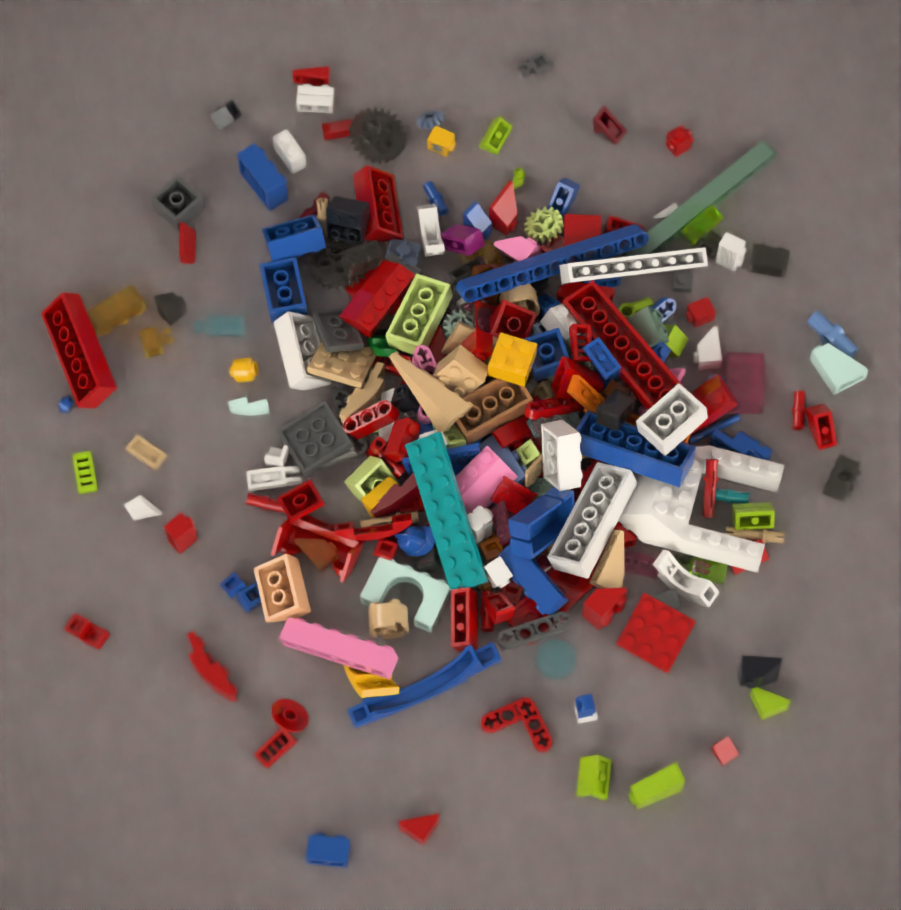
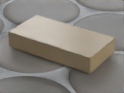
(146, 452)

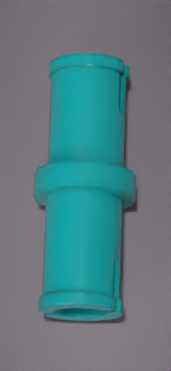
(731, 496)

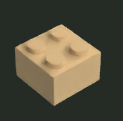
(461, 371)

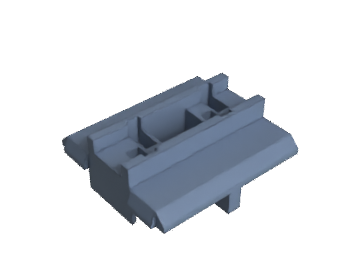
(407, 251)

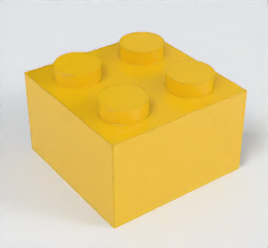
(512, 359)

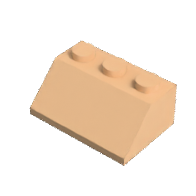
(282, 589)

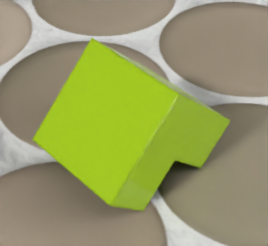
(676, 342)

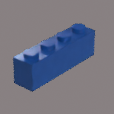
(534, 581)

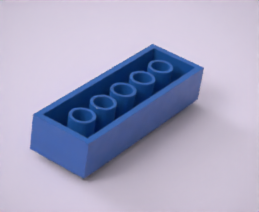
(634, 452)

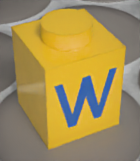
(441, 141)

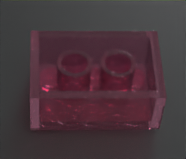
(746, 381)

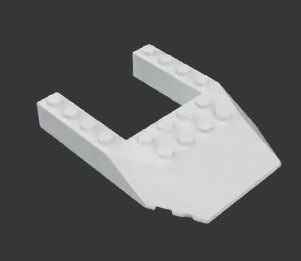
(663, 511)

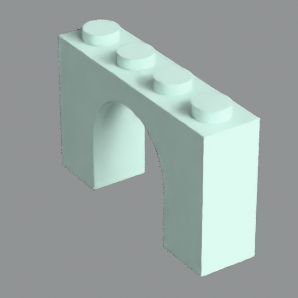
(389, 573)

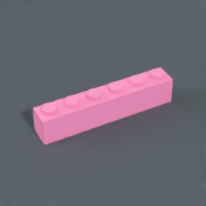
(339, 647)

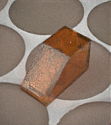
(318, 551)

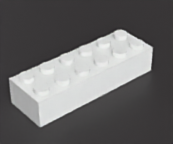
(592, 520)

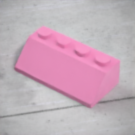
(481, 479)

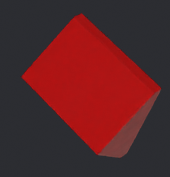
(511, 320)

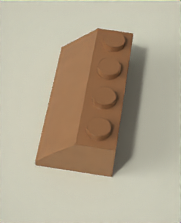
(492, 408)

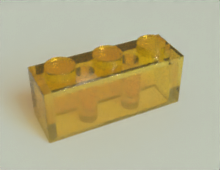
(116, 310)

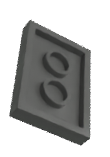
(335, 332)

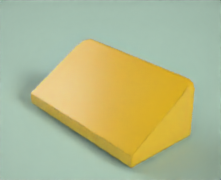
(374, 496)

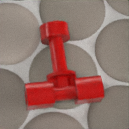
(377, 450)

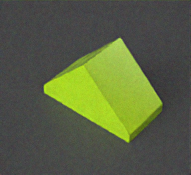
(767, 703)

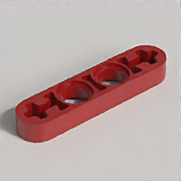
(551, 407)

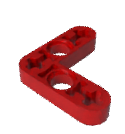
(520, 715)

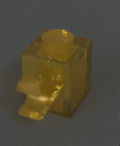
(153, 342)

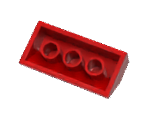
(380, 192)
(377, 297)

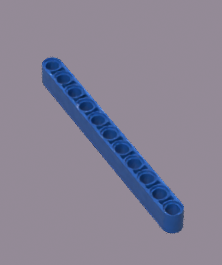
(548, 263)

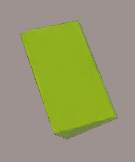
(495, 135)

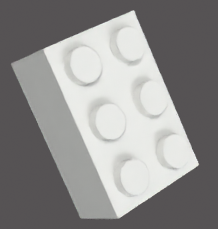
(672, 419)
(561, 455)

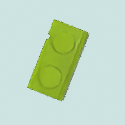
(753, 516)

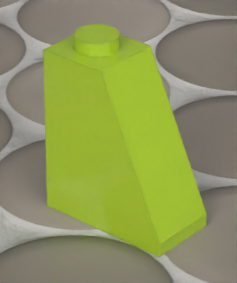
(657, 786)

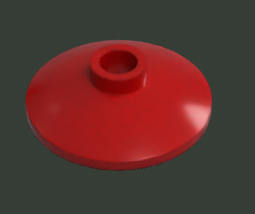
(289, 715)

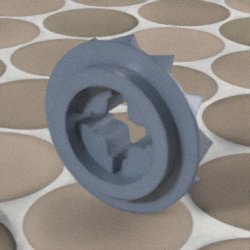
(430, 119)

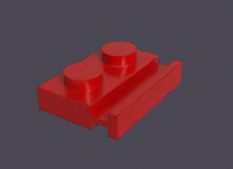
(514, 495)

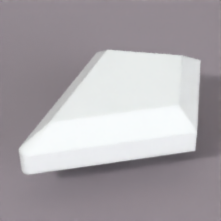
(141, 508)

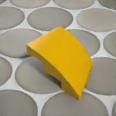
(369, 684)

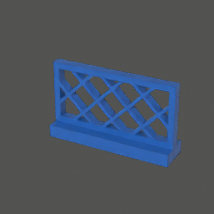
(459, 458)

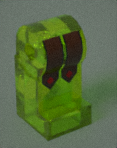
(708, 570)

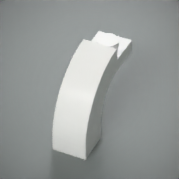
(430, 230)
(685, 584)

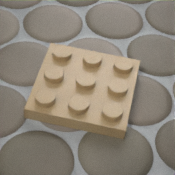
(343, 366)

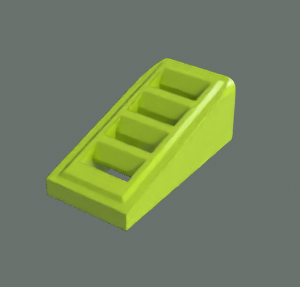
(82, 460)

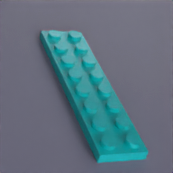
(446, 512)

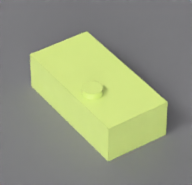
(419, 314)

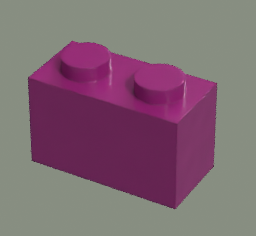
(462, 239)

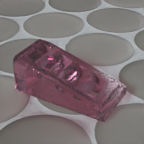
(637, 570)

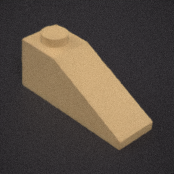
(610, 567)

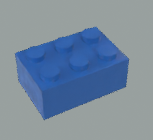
(262, 176)
(294, 238)
(283, 288)

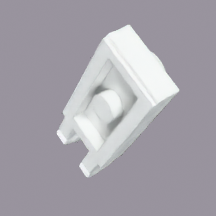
(272, 478)

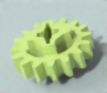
(544, 224)

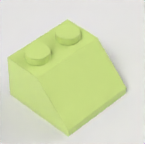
(368, 476)

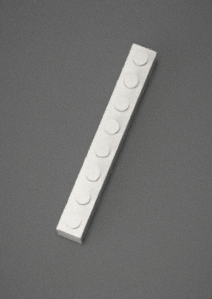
(633, 265)

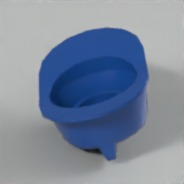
(415, 540)

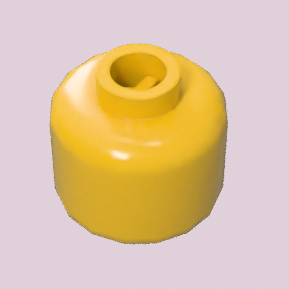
(244, 369)

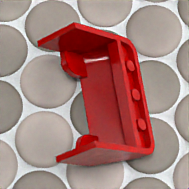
(313, 528)

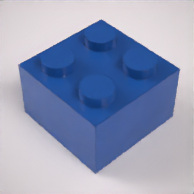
(549, 353)

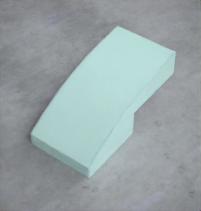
(242, 407)

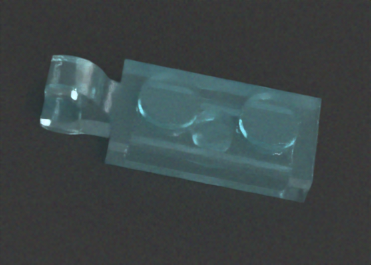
(221, 326)

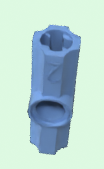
(831, 334)

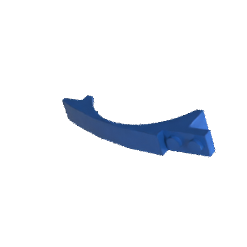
(453, 674)

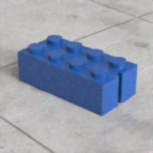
(540, 523)

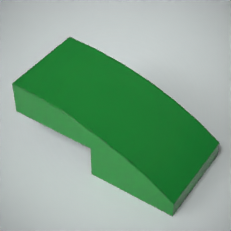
(379, 345)

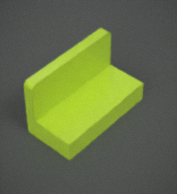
(594, 777)

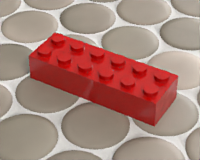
(78, 350)

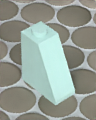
(837, 368)

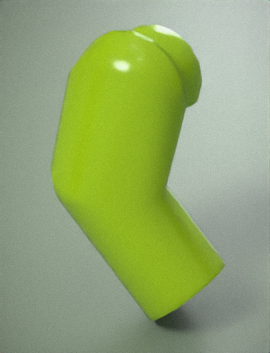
(519, 178)

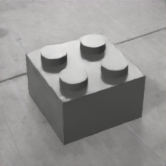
(177, 202)

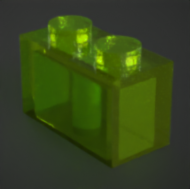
(702, 225)

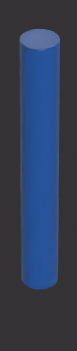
(708, 431)

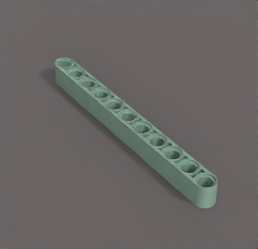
(712, 193)

